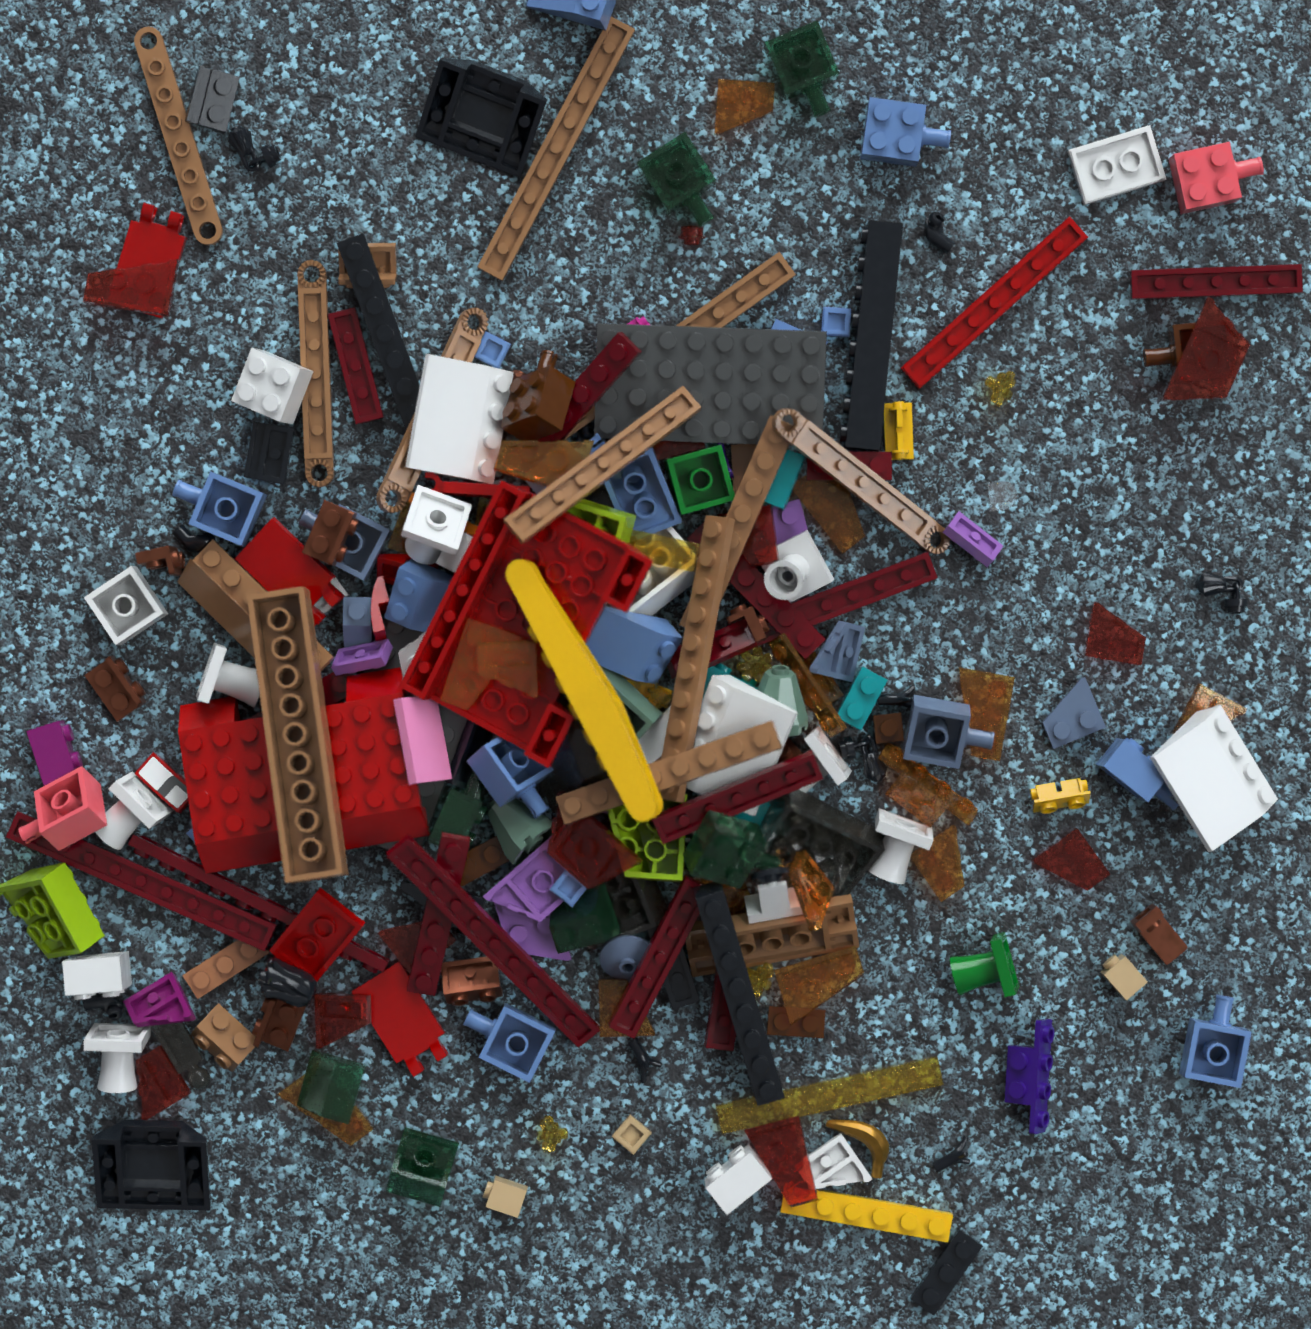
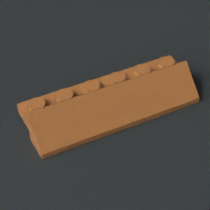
(221, 590)
(779, 938)

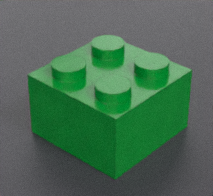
(699, 479)

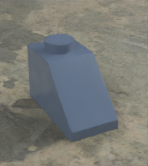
(357, 621)

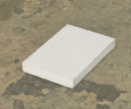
(1116, 165)

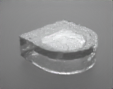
(1001, 495)

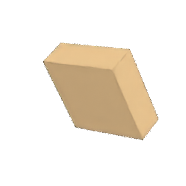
(631, 1134)

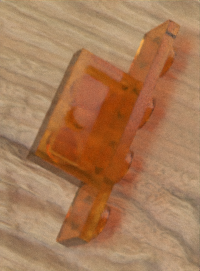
(816, 689)
(922, 792)

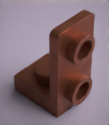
(1159, 934)

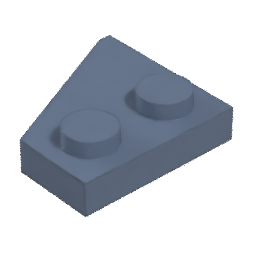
(840, 652)
(1073, 716)

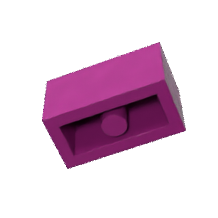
(54, 750)

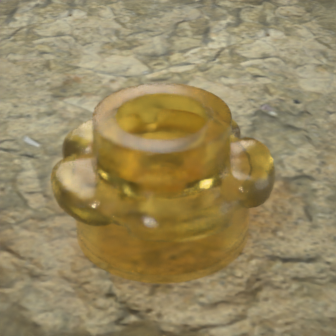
(659, 696)

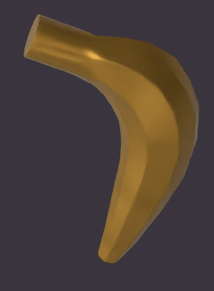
(870, 1136)

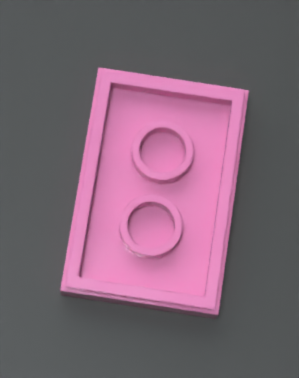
(422, 740)

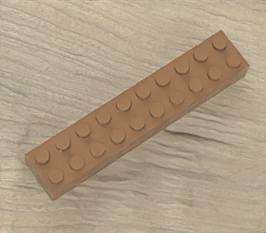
(297, 735)

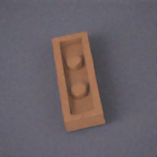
(222, 967)

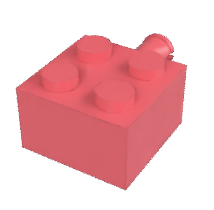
(1210, 176)
(67, 810)

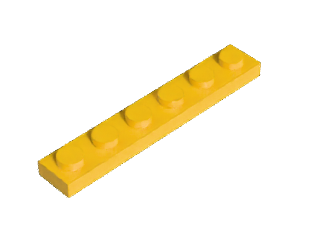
(875, 1215)

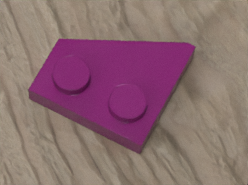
(160, 1003)

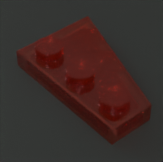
(134, 289)
(787, 1158)

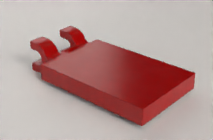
(152, 242)
(465, 489)
(278, 563)
(317, 935)
(403, 1018)

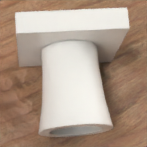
(434, 525)
(807, 568)
(228, 678)
(827, 758)
(135, 805)
(899, 841)
(117, 1047)

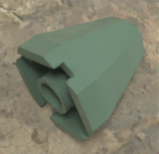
(783, 686)
(518, 830)

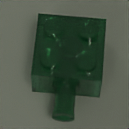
(803, 65)
(679, 177)
(461, 811)
(727, 850)

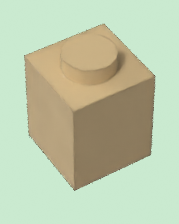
(1123, 976)
(505, 1196)

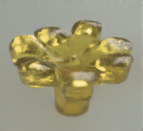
(1000, 386)
(754, 664)
(760, 978)
(551, 1134)

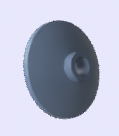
(622, 955)

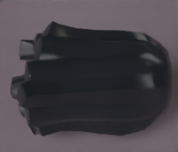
(287, 983)

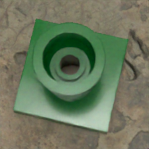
(986, 968)

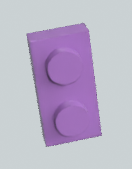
(973, 539)
(362, 657)

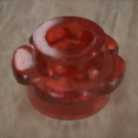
(691, 235)

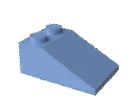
(588, 12)
(645, 493)
(416, 595)
(633, 644)

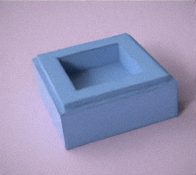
(836, 321)
(492, 350)
(568, 888)

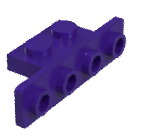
(1029, 1075)

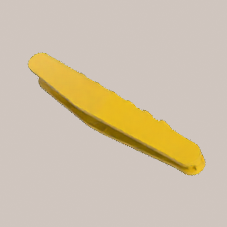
(588, 690)

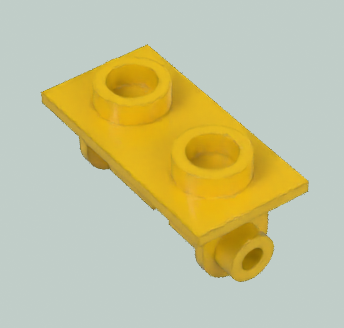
(898, 430)
(1049, 800)

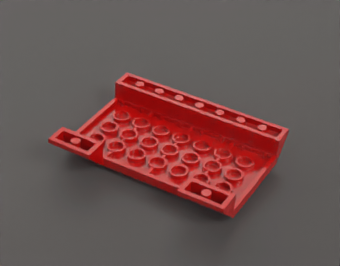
(583, 572)
(233, 785)

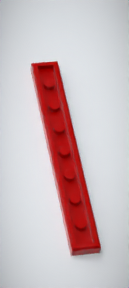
(994, 302)

